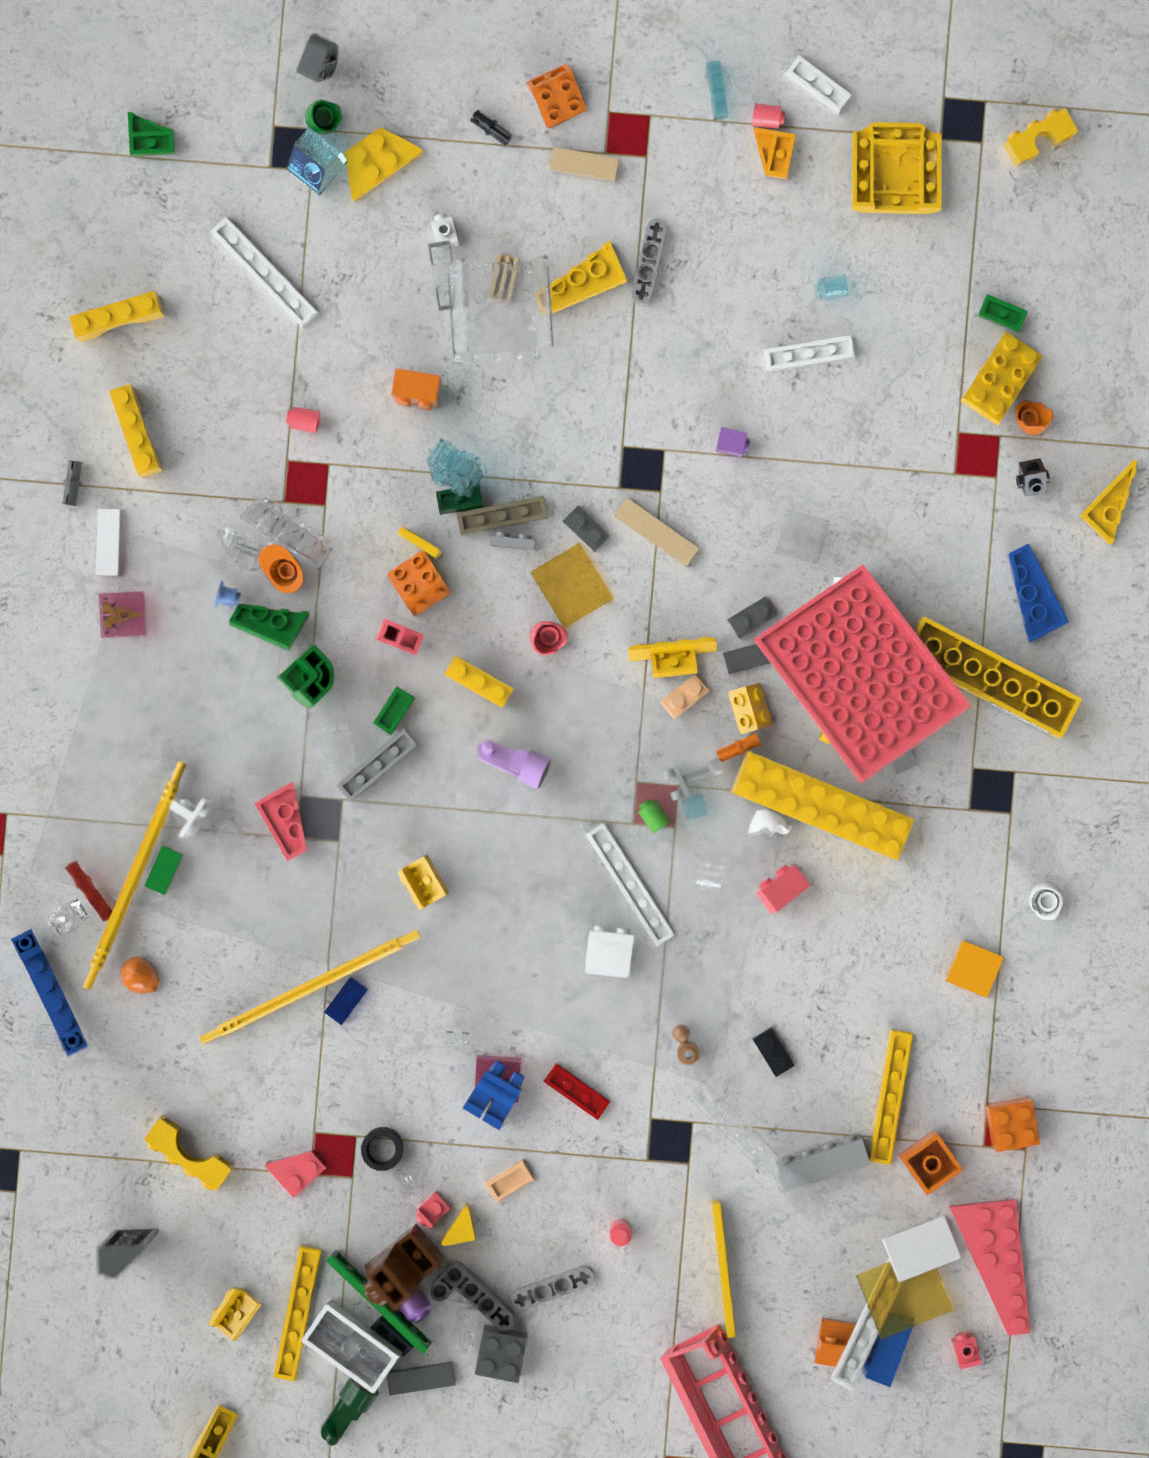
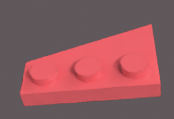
(283, 819)

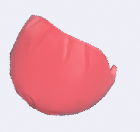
(547, 637)

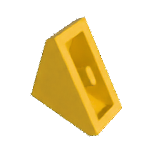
(461, 1229)

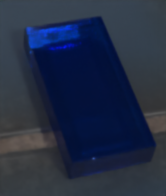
(346, 1000)

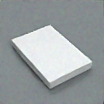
(921, 1248)

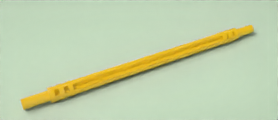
(134, 875)
(308, 987)

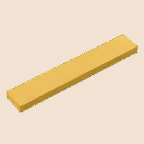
(890, 1097)
(723, 1268)
(297, 1312)

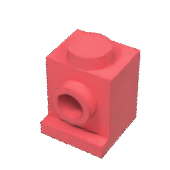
(968, 1359)

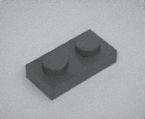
(586, 528)
(752, 617)

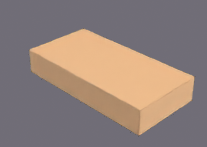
(509, 1180)

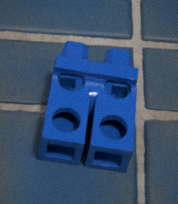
(501, 1090)

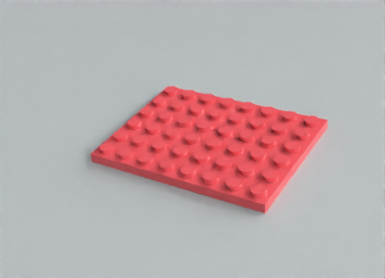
(862, 673)

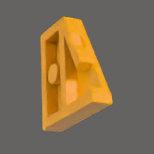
(775, 151)

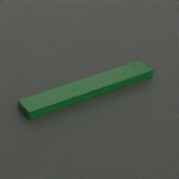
(395, 1317)

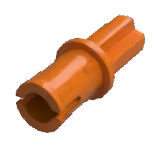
(738, 747)

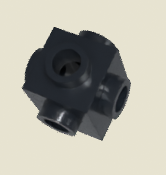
(1032, 477)

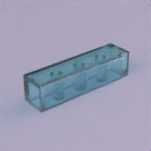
(716, 90)

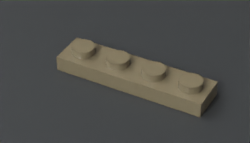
(502, 515)

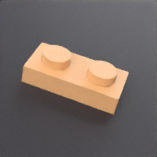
(684, 696)

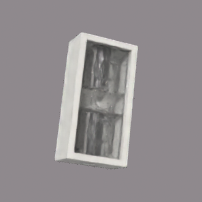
(351, 1346)

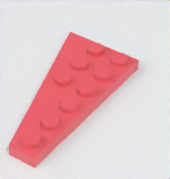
(995, 1246)

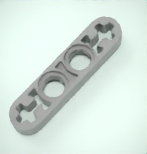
(651, 262)
(551, 1284)

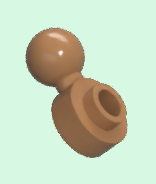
(681, 1034)

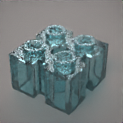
(454, 468)

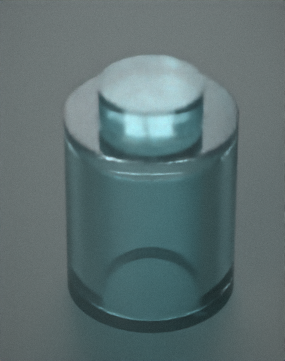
(831, 287)

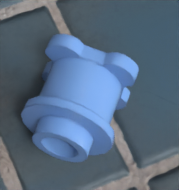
(227, 596)

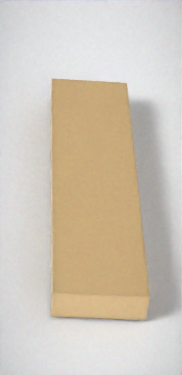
(656, 532)

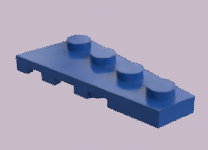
(1036, 599)

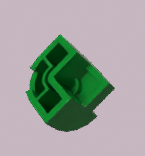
(309, 677)

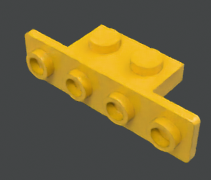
(673, 657)

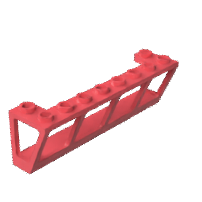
(696, 1406)

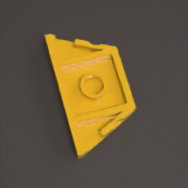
(376, 160)

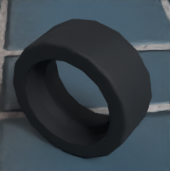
(399, 1149)

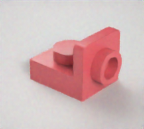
(432, 1210)

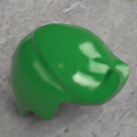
(323, 116)

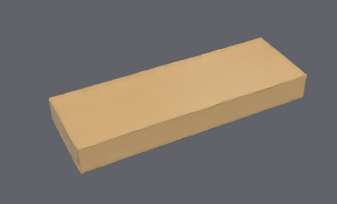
(584, 164)

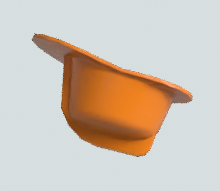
(281, 568)

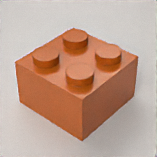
(416, 388)
(1012, 1124)
(930, 1162)

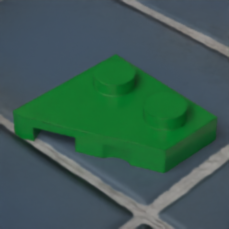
(149, 138)

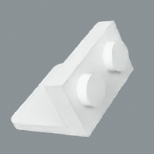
(609, 952)

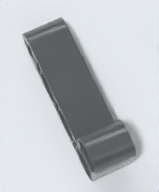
(475, 1298)

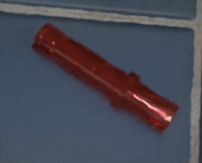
(84, 883)

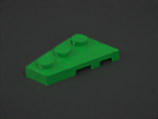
(273, 626)

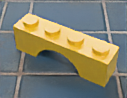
(102, 319)
(134, 430)
(165, 1138)

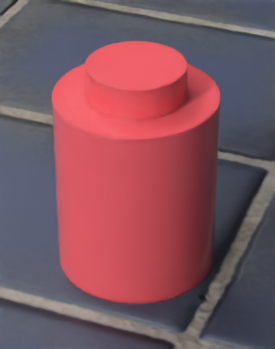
(767, 116)
(303, 419)
(620, 1232)

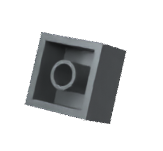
(501, 1354)

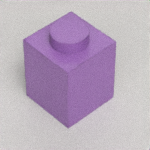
(732, 442)

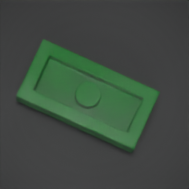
(1002, 313)

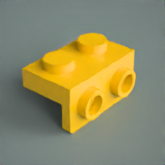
(750, 708)
(423, 882)
(235, 1312)

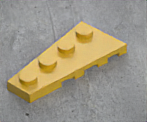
(591, 277)

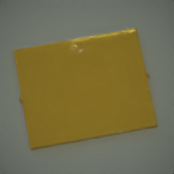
(902, 1304)

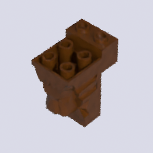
(400, 1268)

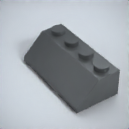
(122, 1249)

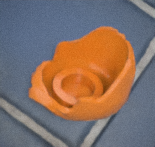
(1033, 417)
(139, 975)

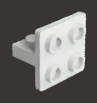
(187, 810)

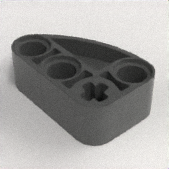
(318, 58)

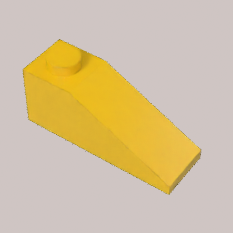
(214, 1434)

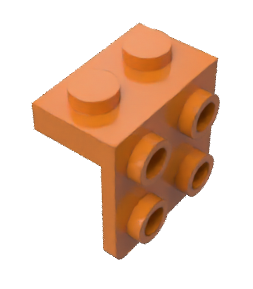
(418, 583)

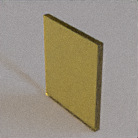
(571, 585)

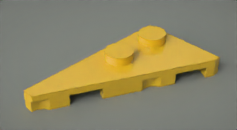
(1106, 510)

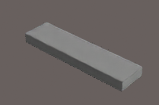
(377, 765)

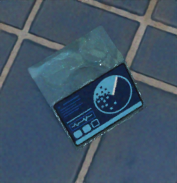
(315, 161)

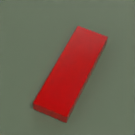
(576, 1091)

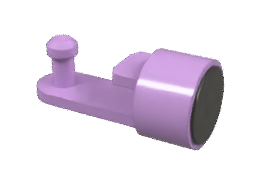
(528, 767)

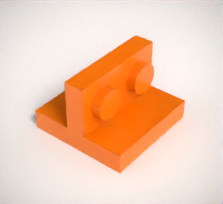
(832, 1341)

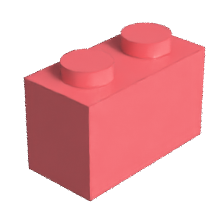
(782, 888)

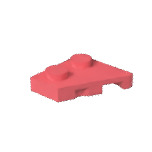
(296, 1171)

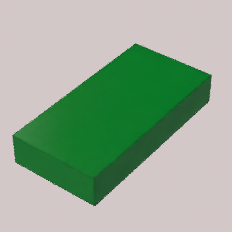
(394, 710)
(163, 870)

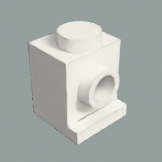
(444, 221)

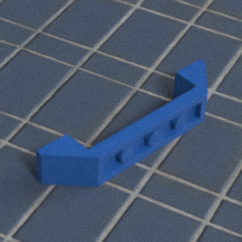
(50, 992)

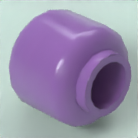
(417, 1307)

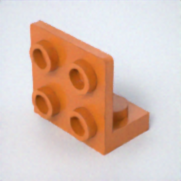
(557, 95)

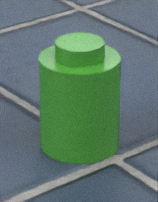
(653, 815)

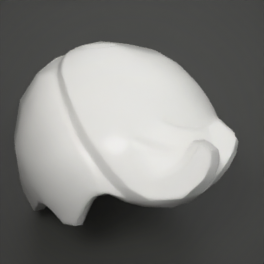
(768, 822)
(1046, 900)

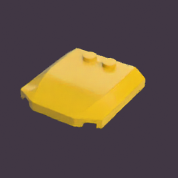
(896, 169)

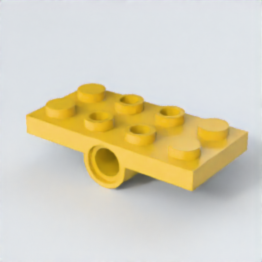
(1001, 378)

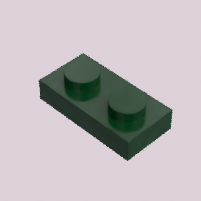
(450, 502)

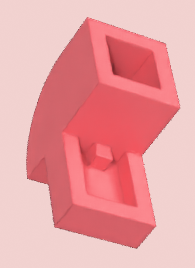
(399, 636)

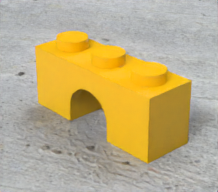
(1057, 127)
(479, 681)

